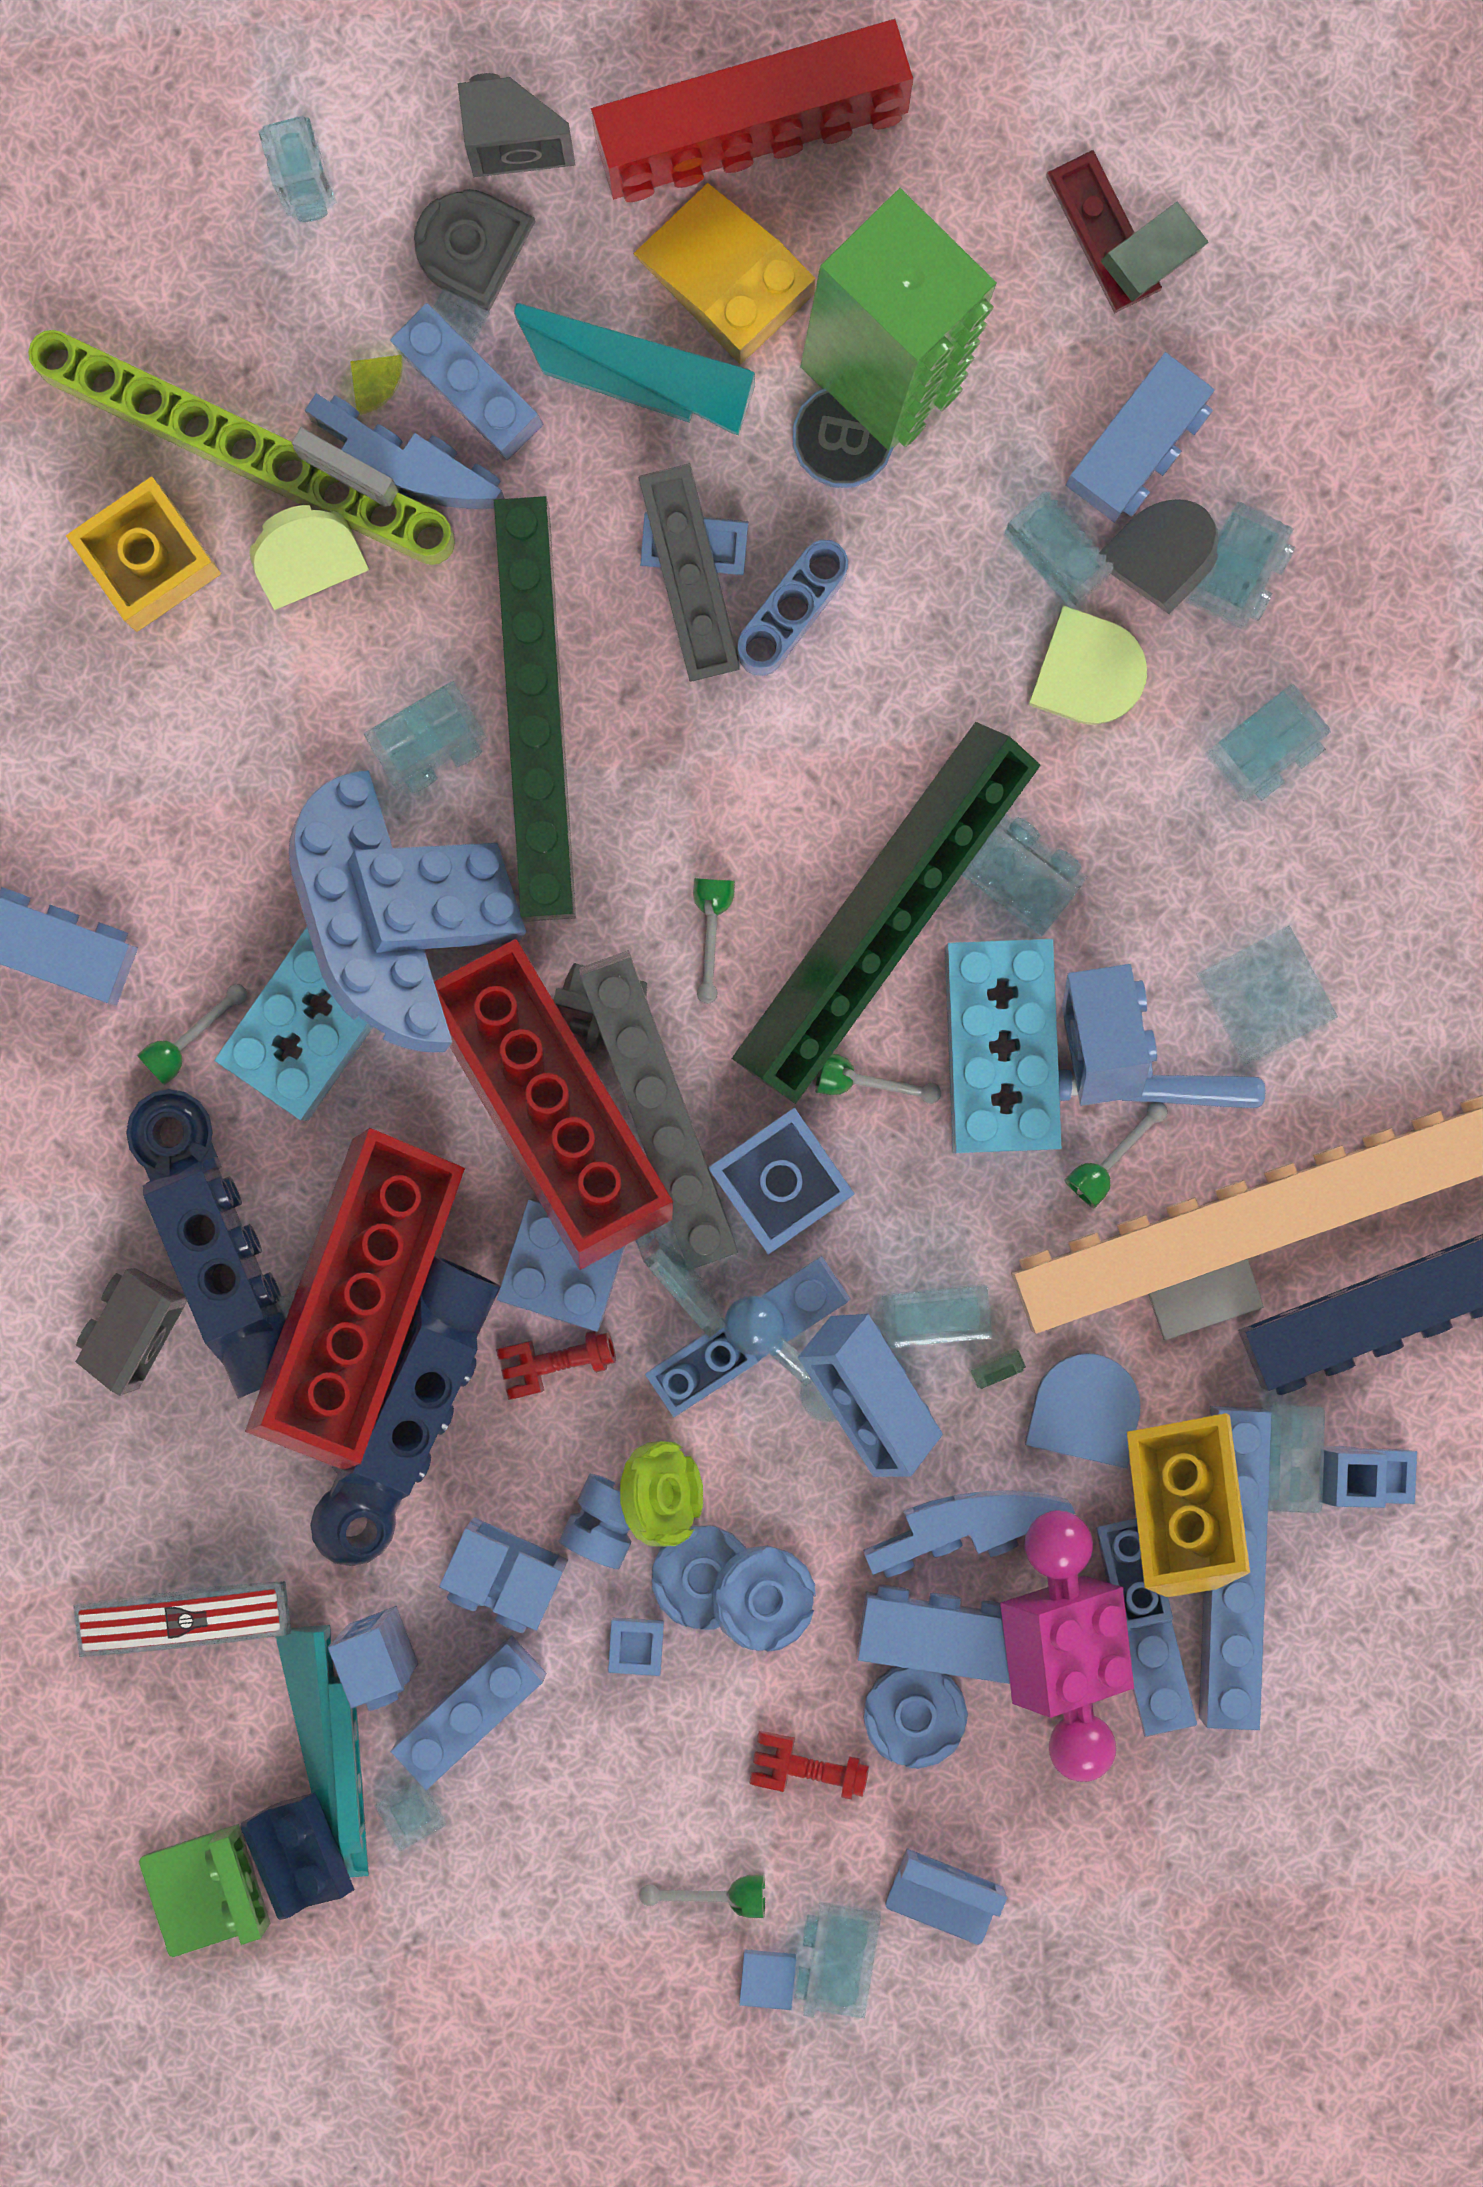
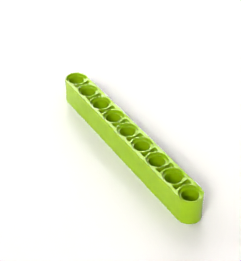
(217, 442)

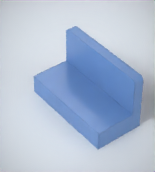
(945, 1897)

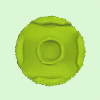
(661, 1494)

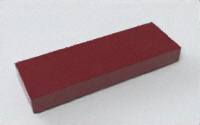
(1095, 219)

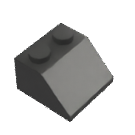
(510, 128)
(129, 1331)

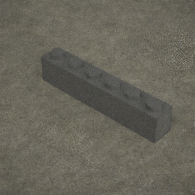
(658, 1108)

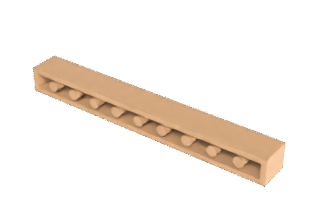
(1252, 1219)

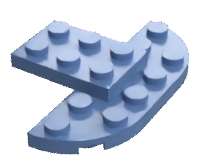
(383, 905)

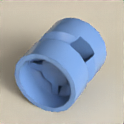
(600, 1527)

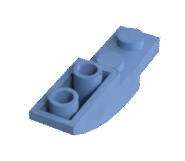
(420, 470)
(713, 1362)
(937, 1526)
(1156, 1662)

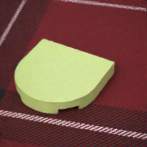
(304, 554)
(1089, 670)

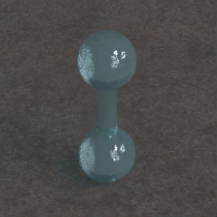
(756, 1328)

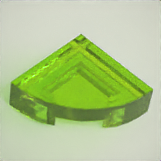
(375, 381)

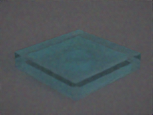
(1266, 995)
(682, 1283)

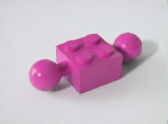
(1068, 1646)

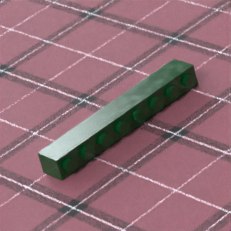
(534, 709)
(886, 911)

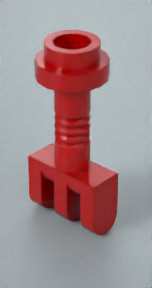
(597, 1351)
(850, 1777)

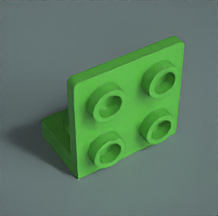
(205, 1892)

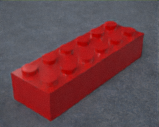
(753, 111)
(550, 1106)
(355, 1300)

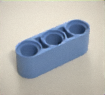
(803, 585)

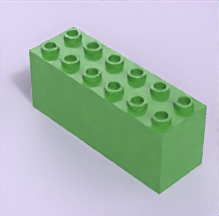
(896, 321)

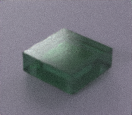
(997, 1368)

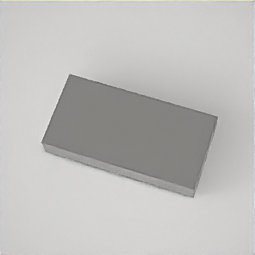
(344, 467)
(1206, 1300)

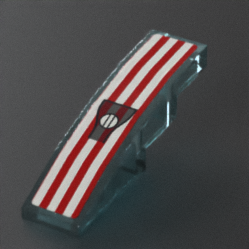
(182, 1619)

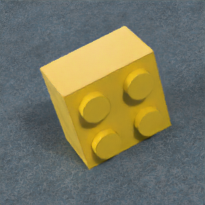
(143, 554)

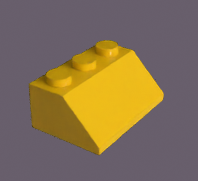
(1188, 1506)

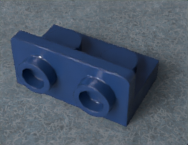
(296, 1855)

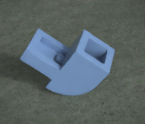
(1368, 1476)

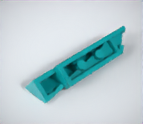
(637, 369)
(327, 1739)

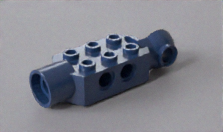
(184, 1189)
(415, 1409)

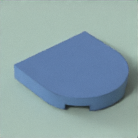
(1085, 1410)

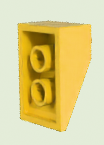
(727, 272)

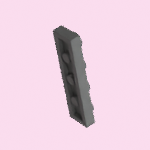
(689, 572)

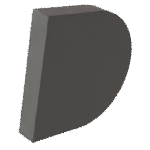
(470, 243)
(1165, 551)

